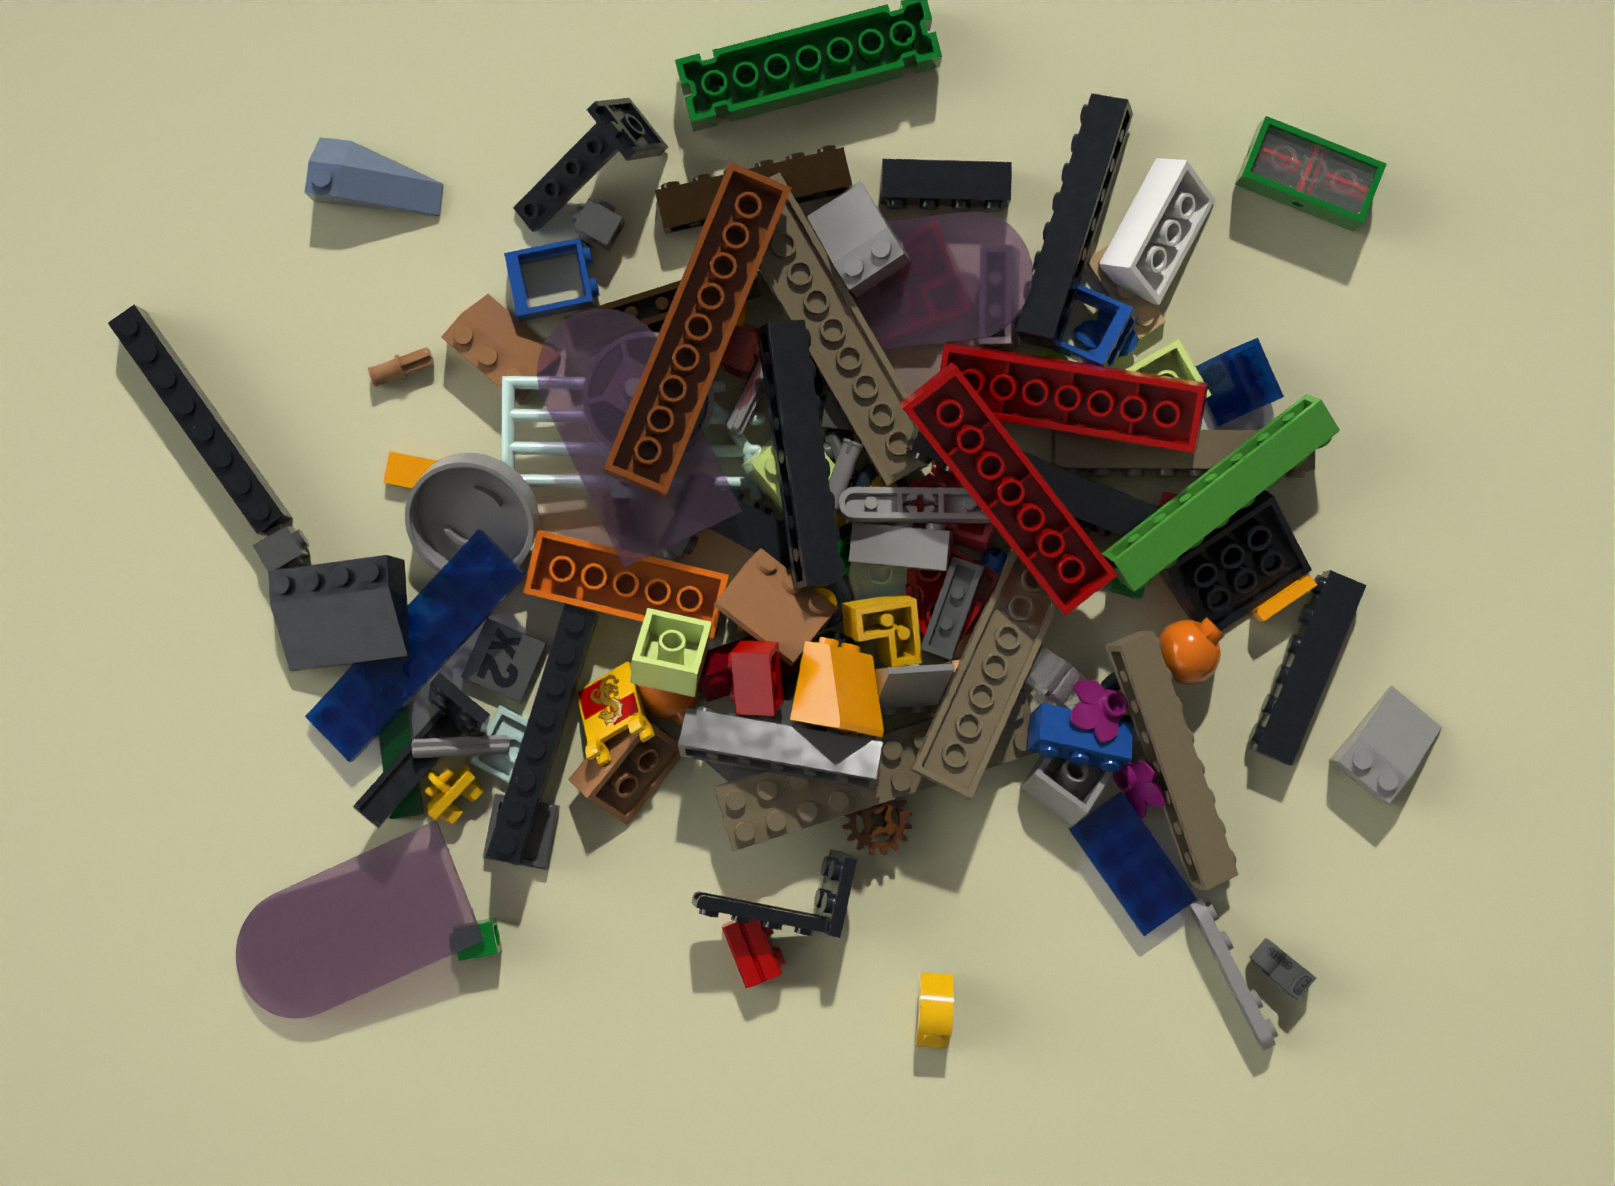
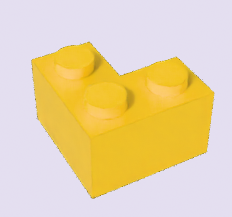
(891, 622)

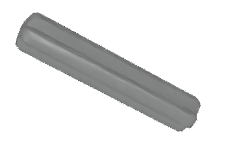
(746, 401)
(460, 746)

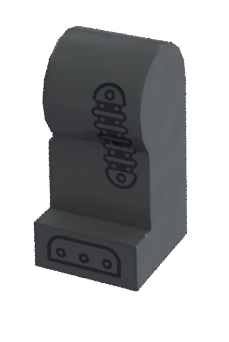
(1282, 968)

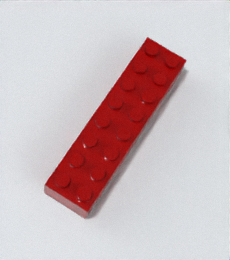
(1083, 396)
(1008, 488)

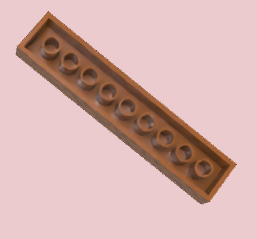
(696, 330)

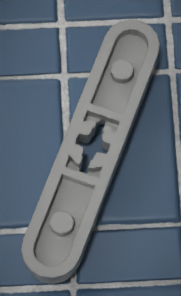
(887, 503)
(1247, 1000)

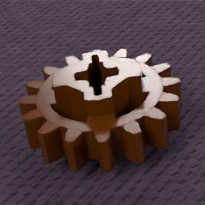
(889, 828)

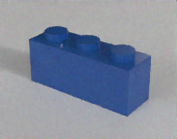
(1055, 736)

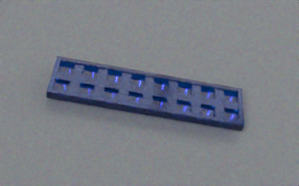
(439, 624)

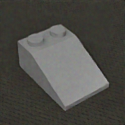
(858, 239)
(911, 687)
(1387, 746)
(1065, 787)

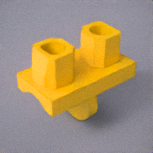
(443, 803)

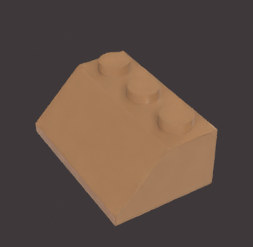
(495, 342)
(770, 608)
(630, 775)

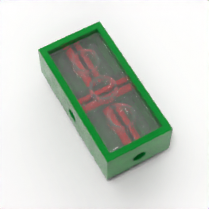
(1310, 173)

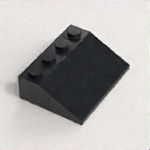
(1238, 565)
(341, 612)

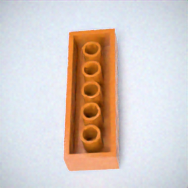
(595, 579)

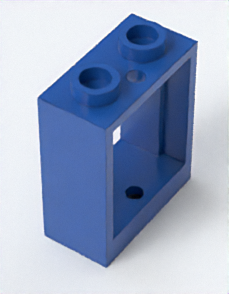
(515, 262)
(1115, 336)

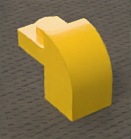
(935, 1010)

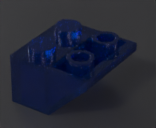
(1239, 382)

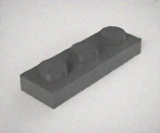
(952, 608)

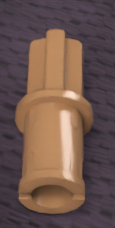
(400, 366)

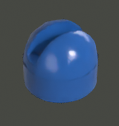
(994, 559)

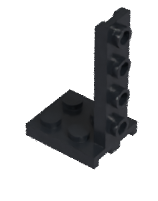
(617, 128)
(454, 716)
(830, 902)

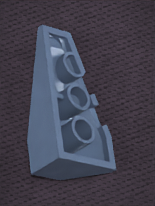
(359, 177)

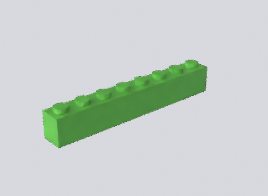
(1221, 492)

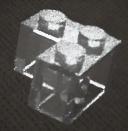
(1052, 680)

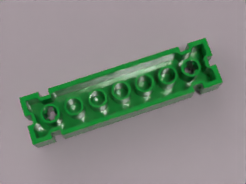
(808, 63)

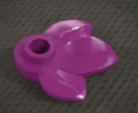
(1094, 711)
(1139, 786)

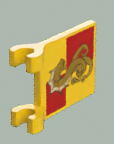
(608, 709)

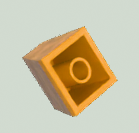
(837, 689)

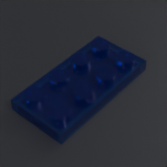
(1132, 863)

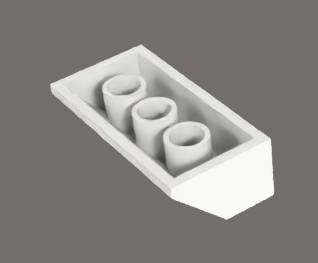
(1158, 229)

